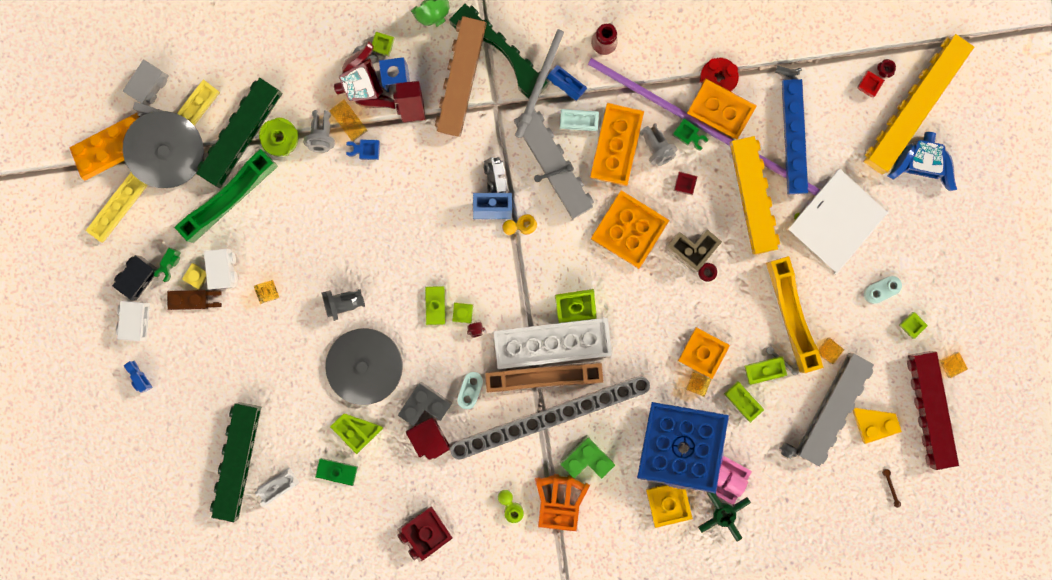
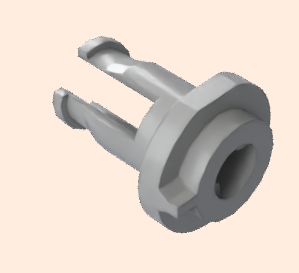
(318, 139)
(658, 145)

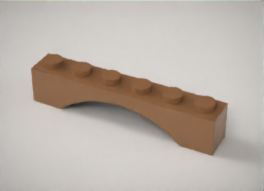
(544, 376)

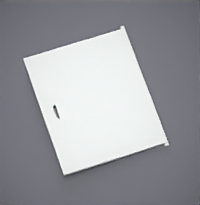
(839, 223)

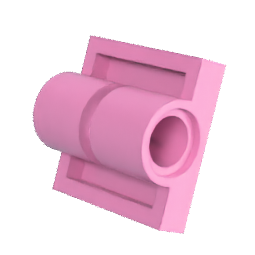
(732, 480)

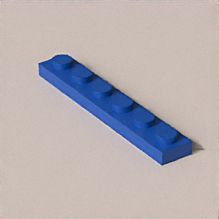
(794, 137)

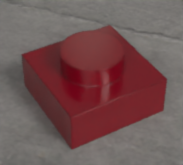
(685, 183)

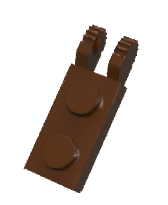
(191, 299)

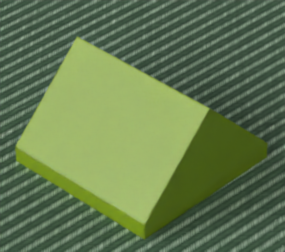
(576, 306)

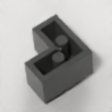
(423, 400)

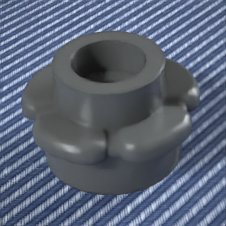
(788, 450)

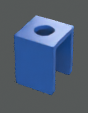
(403, 75)

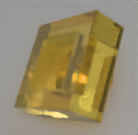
(266, 292)
(830, 350)
(954, 364)
(698, 384)

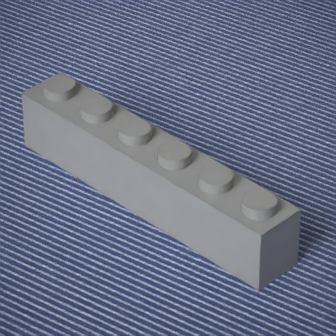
(551, 159)
(834, 409)

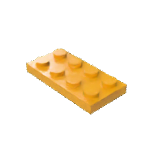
(617, 144)
(101, 149)

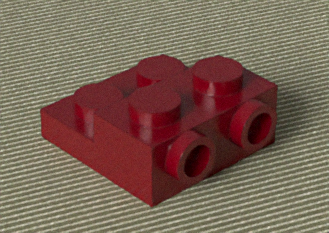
(424, 534)

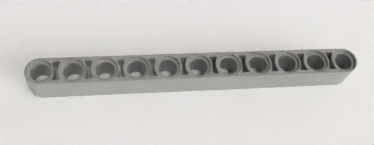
(560, 418)

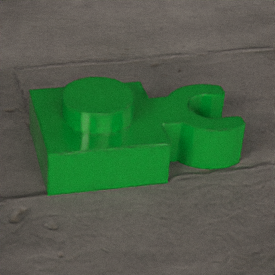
(687, 133)

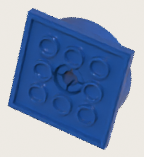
(677, 426)

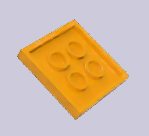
(630, 229)

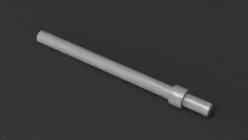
(525, 117)

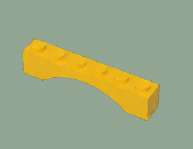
(786, 292)

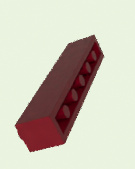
(933, 410)

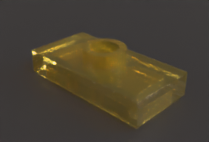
(348, 120)

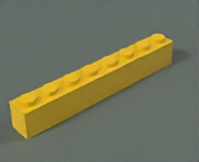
(918, 104)

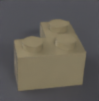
(696, 253)

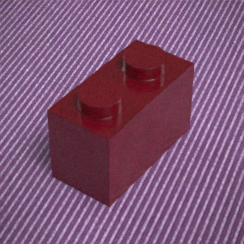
(409, 101)

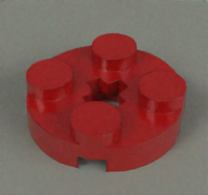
(724, 66)

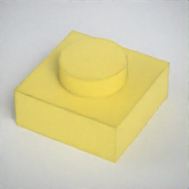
(195, 276)

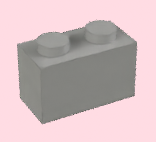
(146, 83)

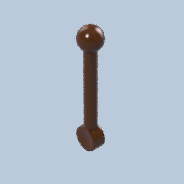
(886, 472)

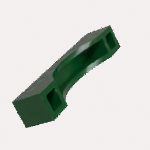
(523, 68)

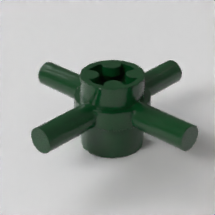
(727, 521)

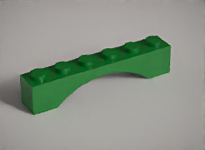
(208, 214)

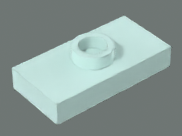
(579, 120)

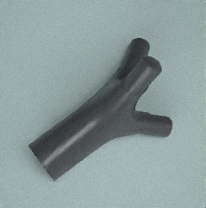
(791, 73)

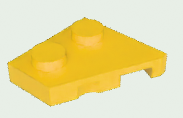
(875, 424)

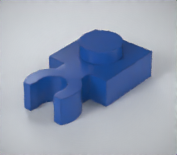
(367, 149)
(138, 378)

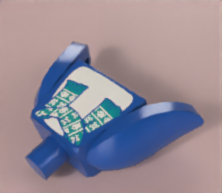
(926, 160)

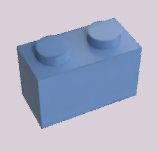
(492, 205)

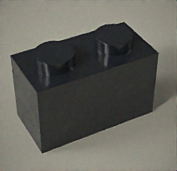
(134, 277)

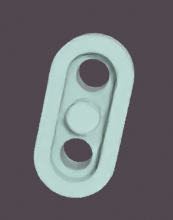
(883, 289)
(468, 389)

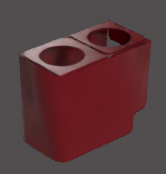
(428, 439)

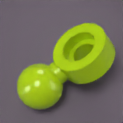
(505, 498)

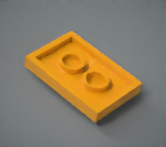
(721, 109)

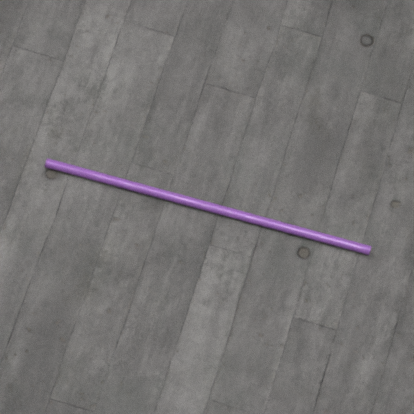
(682, 114)

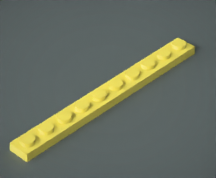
(132, 187)

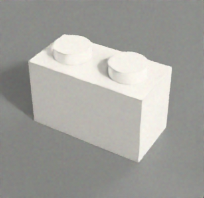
(220, 269)
(132, 321)

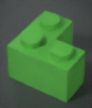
(587, 454)

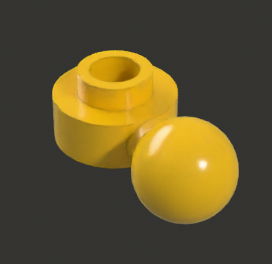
(510, 227)

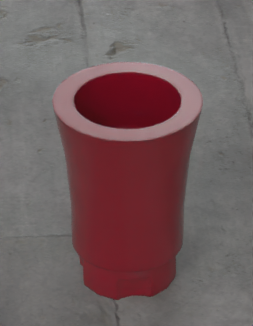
(605, 45)

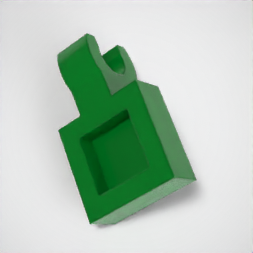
(168, 261)

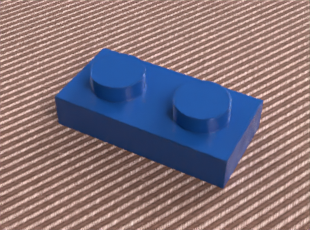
(566, 82)

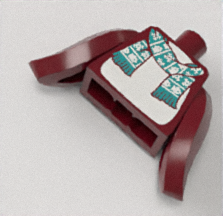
(361, 82)

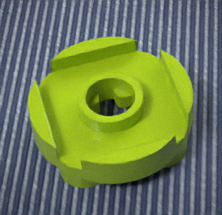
(275, 126)

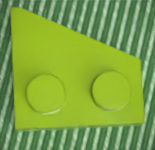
(355, 431)

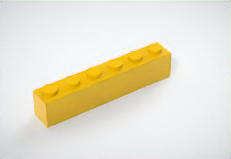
(754, 195)

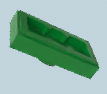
(336, 471)

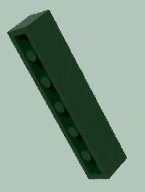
(239, 132)
(235, 462)

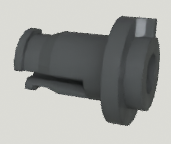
(341, 302)

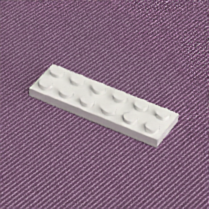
(552, 343)

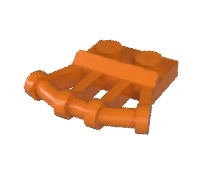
(560, 515)

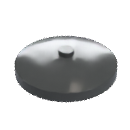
(163, 149)
(364, 366)

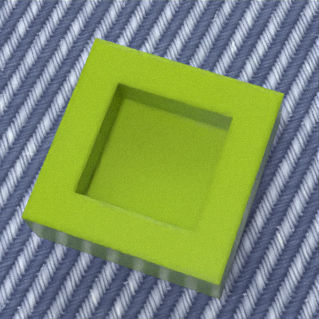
(382, 44)
(462, 313)
(913, 325)

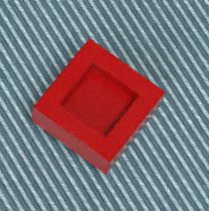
(870, 84)

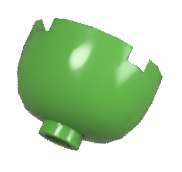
(431, 12)

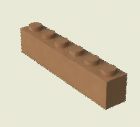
(461, 76)

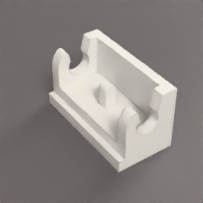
(277, 486)

